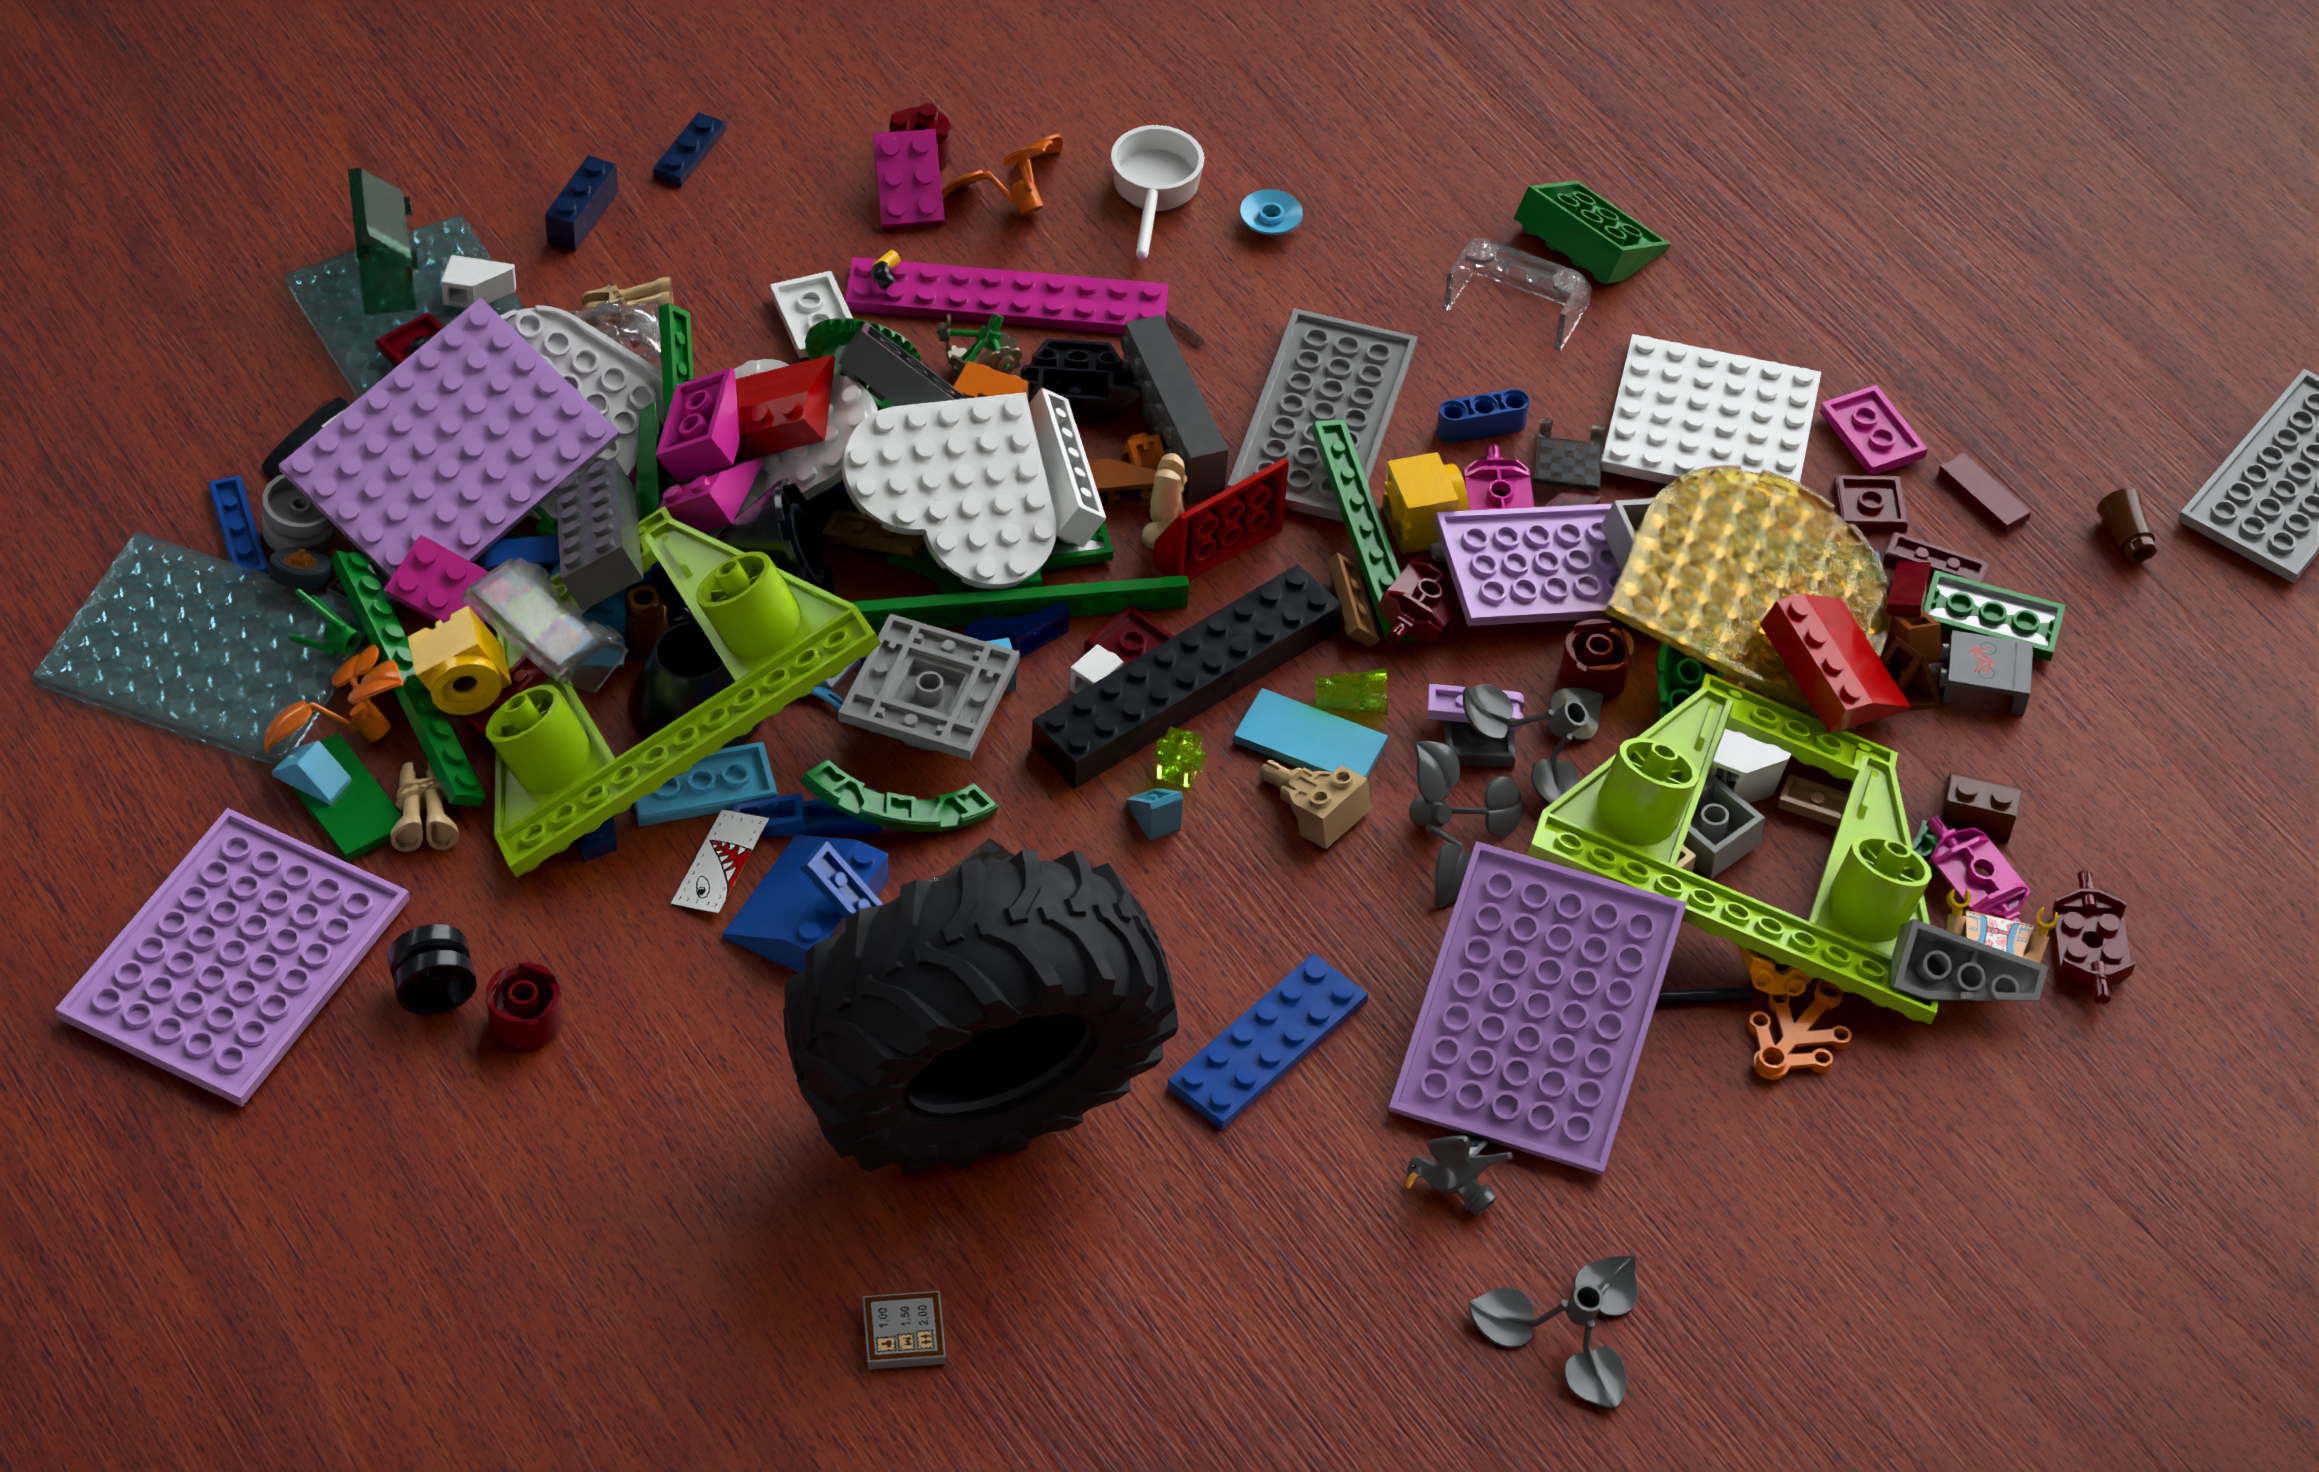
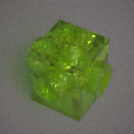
(1179, 756)

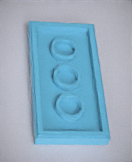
(1308, 736)
(711, 785)

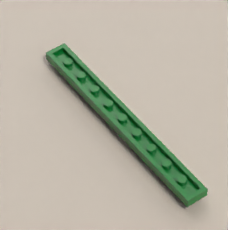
(1081, 599)
(426, 719)

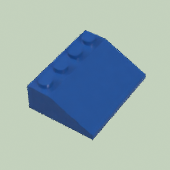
(790, 912)

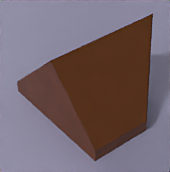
(1912, 675)

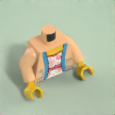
(1999, 932)

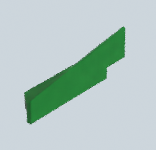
(650, 472)

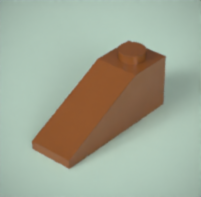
(1122, 484)
(1919, 632)

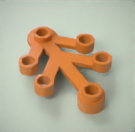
(1797, 1034)

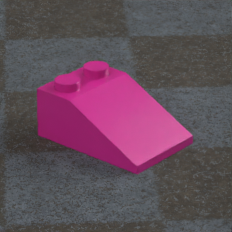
(701, 427)
(711, 499)

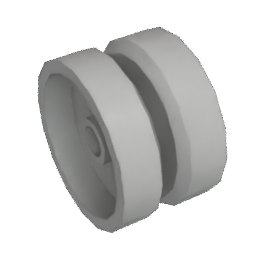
(292, 519)

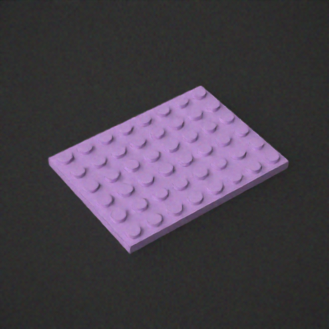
(450, 444)
(233, 956)
(1538, 1008)

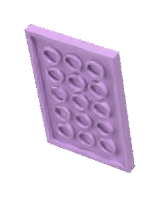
(1529, 563)

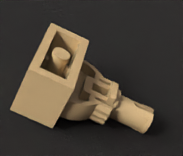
(1321, 800)

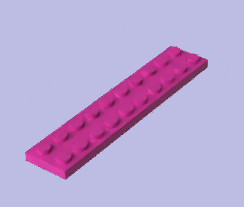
(1016, 295)

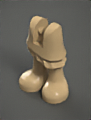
(655, 291)
(1165, 497)
(414, 797)

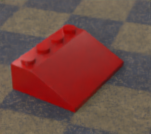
(784, 407)
(1224, 524)
(1832, 661)

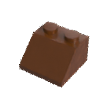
(1981, 805)

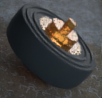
(299, 568)

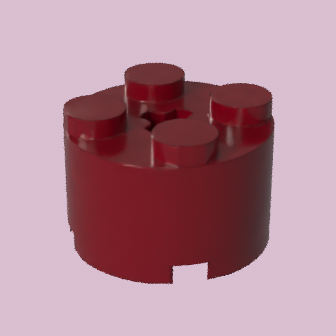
(926, 118)
(1597, 657)
(524, 1006)

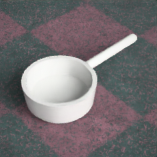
(1156, 172)

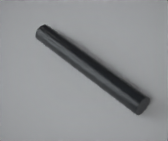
(1699, 996)

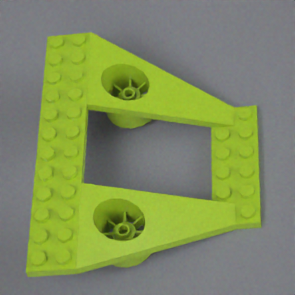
(765, 625)
(1638, 806)

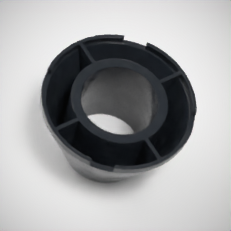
(786, 531)
(674, 680)

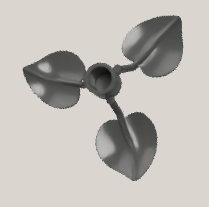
(1570, 715)
(1436, 773)
(1600, 1287)

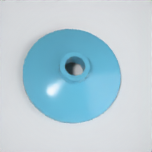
(1271, 212)

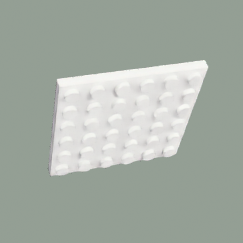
(1706, 409)

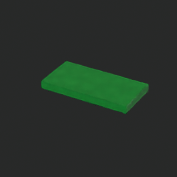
(360, 815)

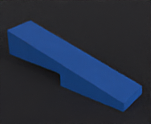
(794, 816)

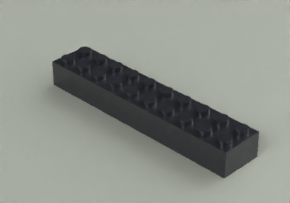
(1185, 675)

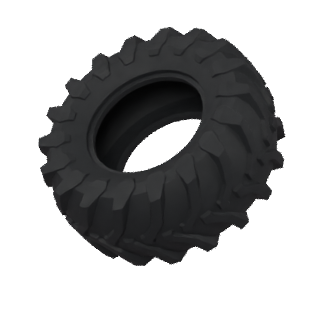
(978, 1012)

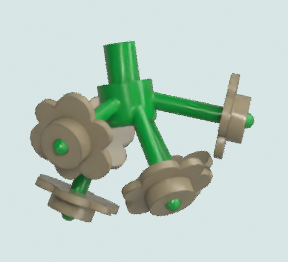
(999, 350)

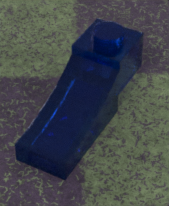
(1025, 632)

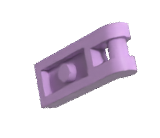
(1446, 704)

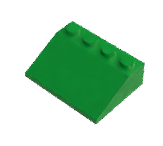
(1588, 230)

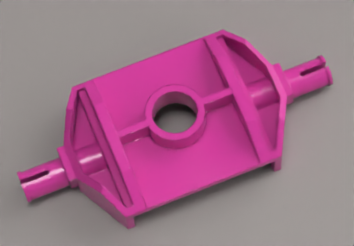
(1496, 474)
(1957, 855)

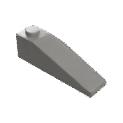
(1953, 967)

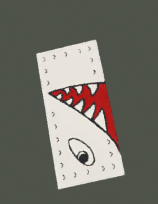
(720, 861)

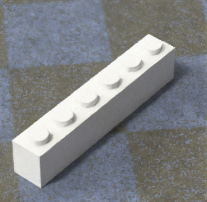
(1066, 469)

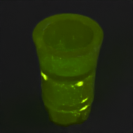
(1353, 692)

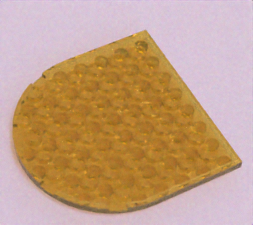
(1721, 555)

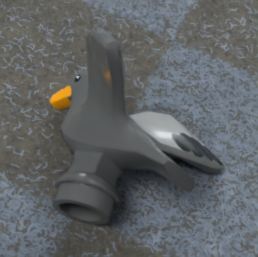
(1457, 1169)

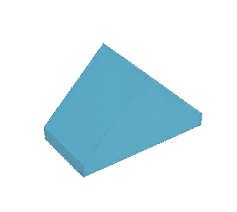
(313, 772)
(1157, 811)

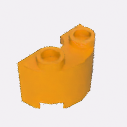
(1774, 977)

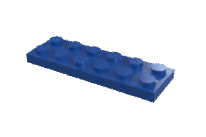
(1267, 1041)

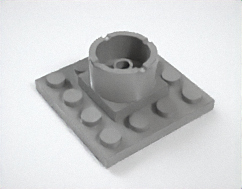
(929, 687)

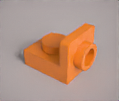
(1144, 450)

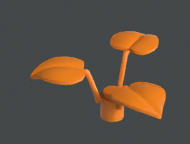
(1024, 191)
(364, 714)

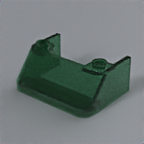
(382, 243)

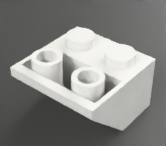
(1748, 765)

